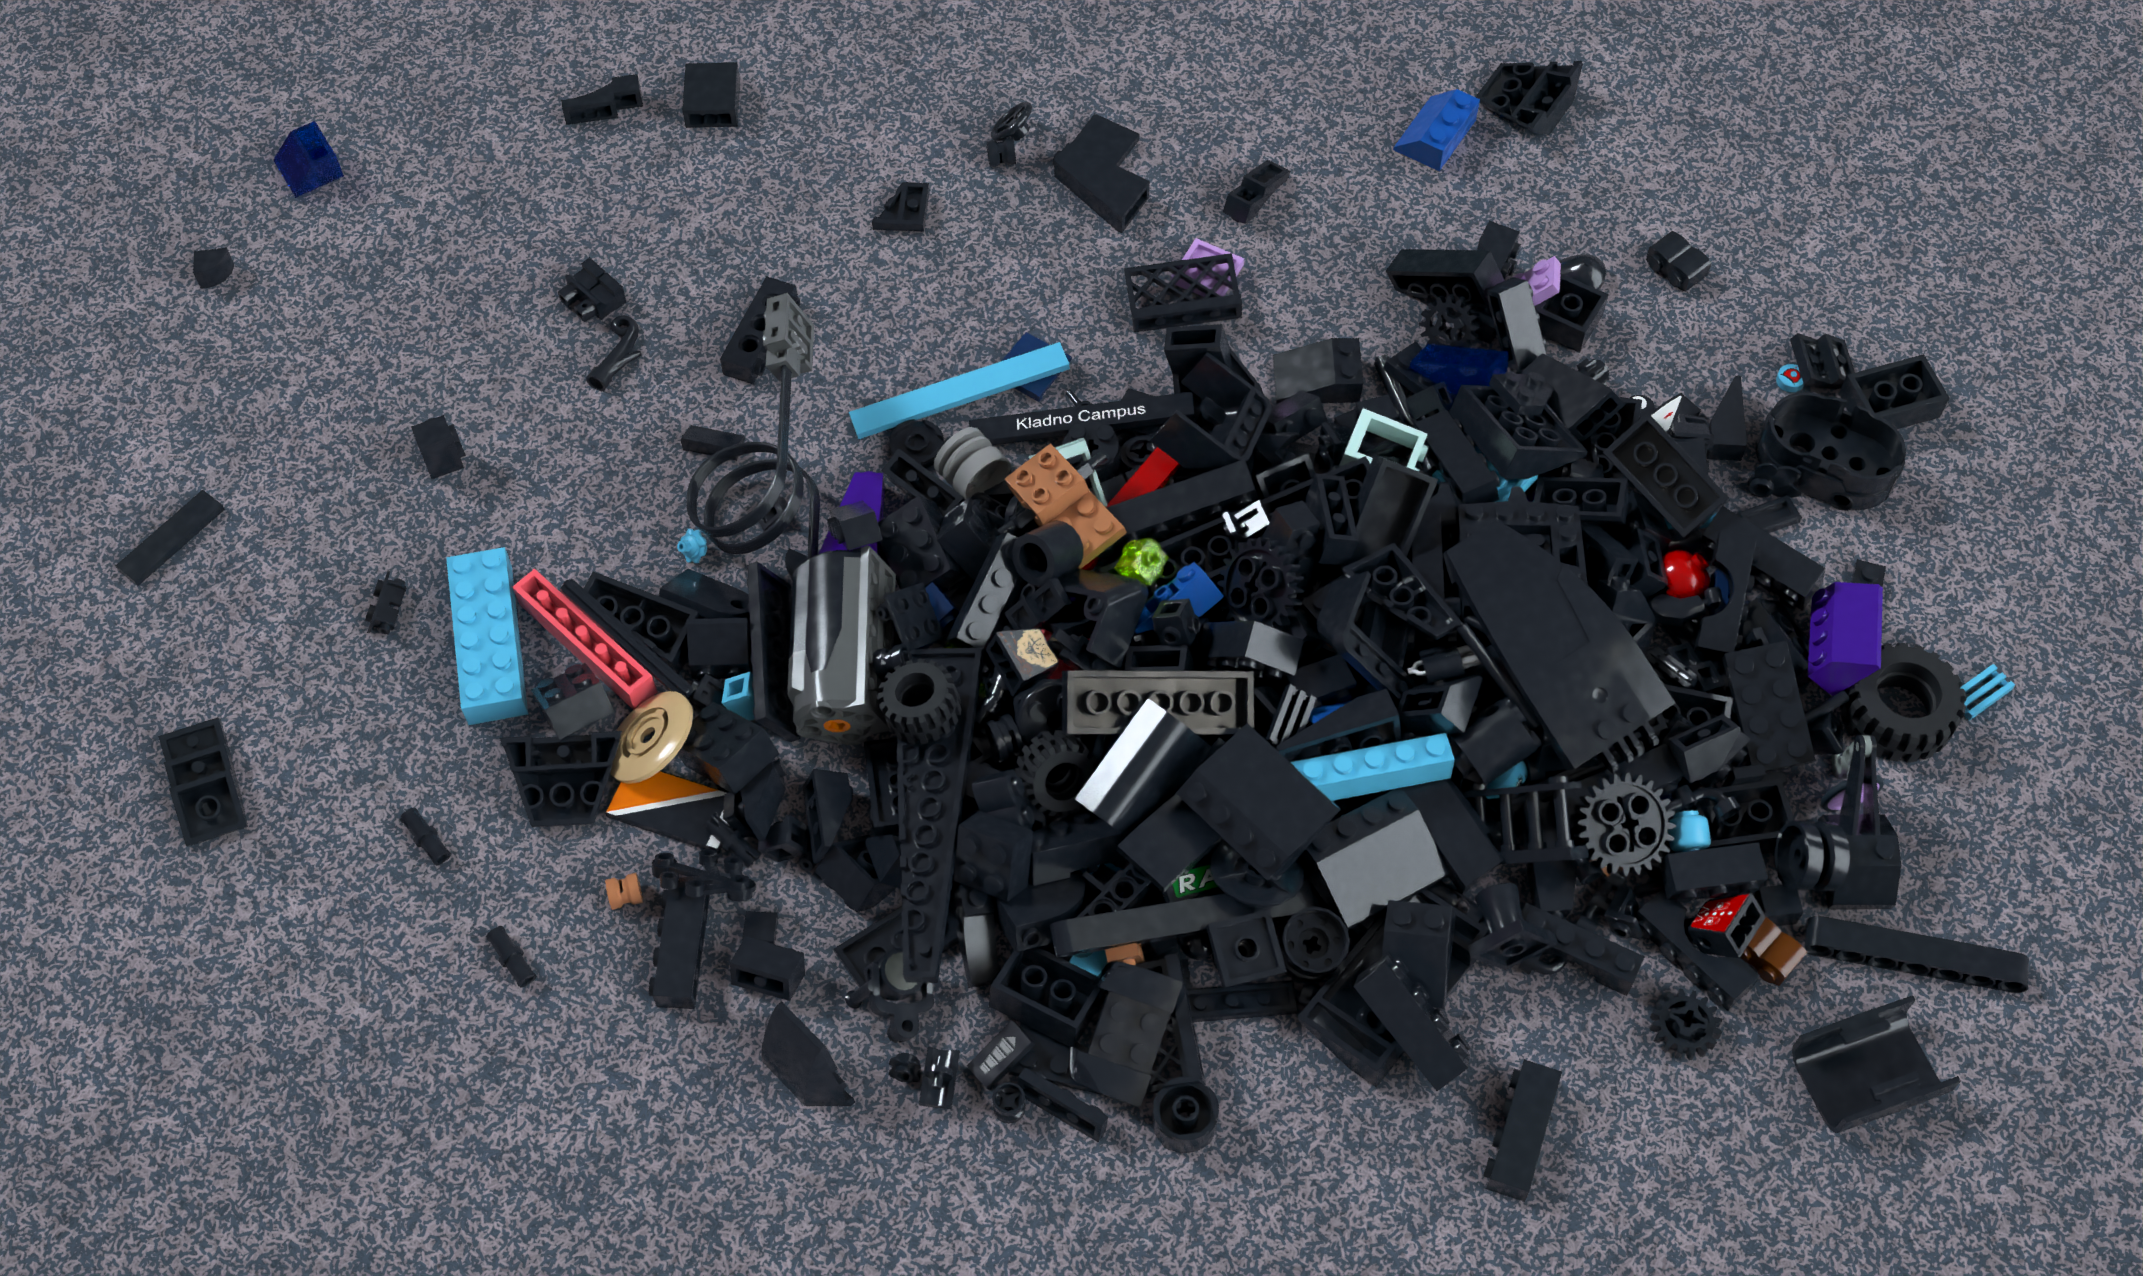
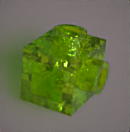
(1142, 560)

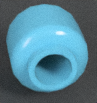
(1690, 832)

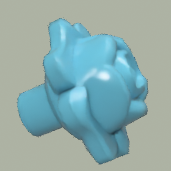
(692, 546)

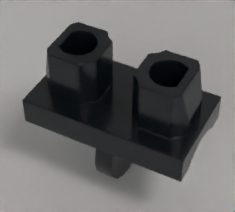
(939, 1078)

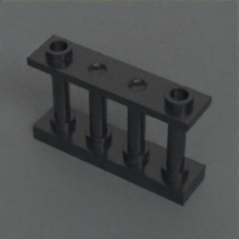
(1537, 849)

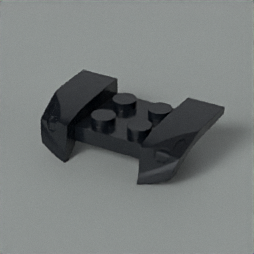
(1126, 1032)

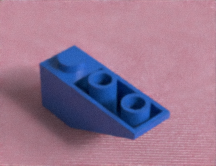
(1189, 583)

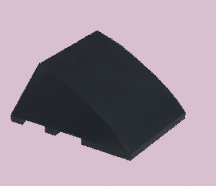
(1531, 94)
(562, 778)
(802, 1061)

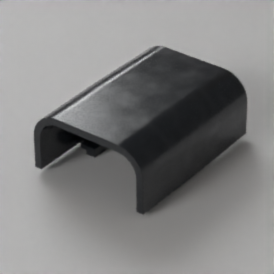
(1143, 769)
(1866, 1067)

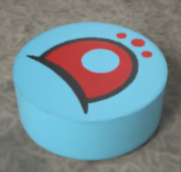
(1789, 378)

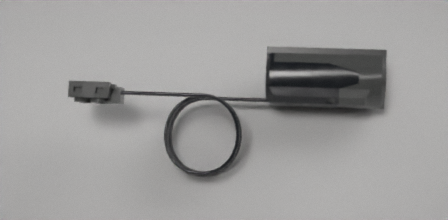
(832, 591)

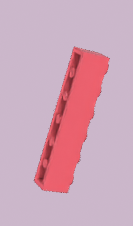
(584, 639)

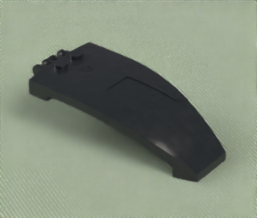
(1559, 647)

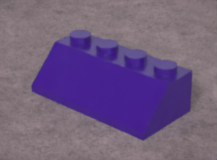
(1845, 634)

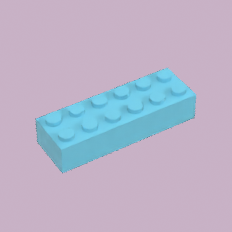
(486, 636)

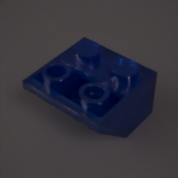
(307, 160)

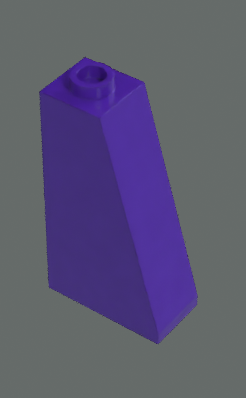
(871, 489)

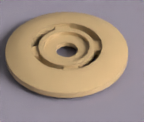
(671, 719)

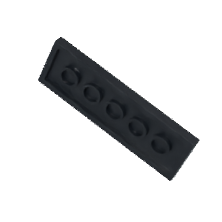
(770, 642)

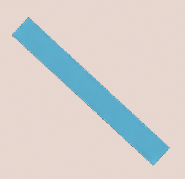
(959, 390)

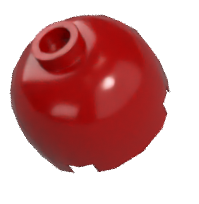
(1686, 574)

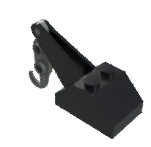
(1872, 840)

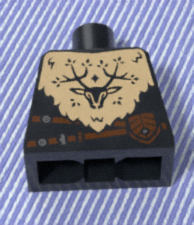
(1022, 658)

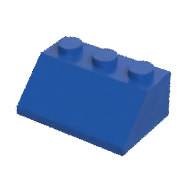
(1439, 128)

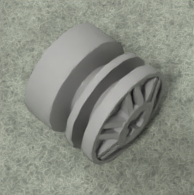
(971, 463)

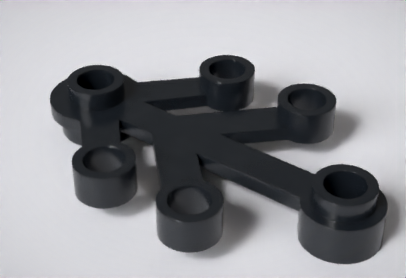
(697, 882)

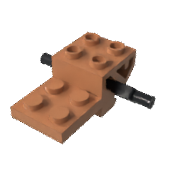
(1057, 491)

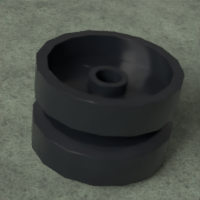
(1812, 856)

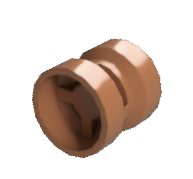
(631, 891)

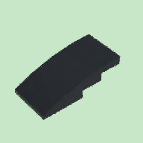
(203, 781)
(1169, 843)

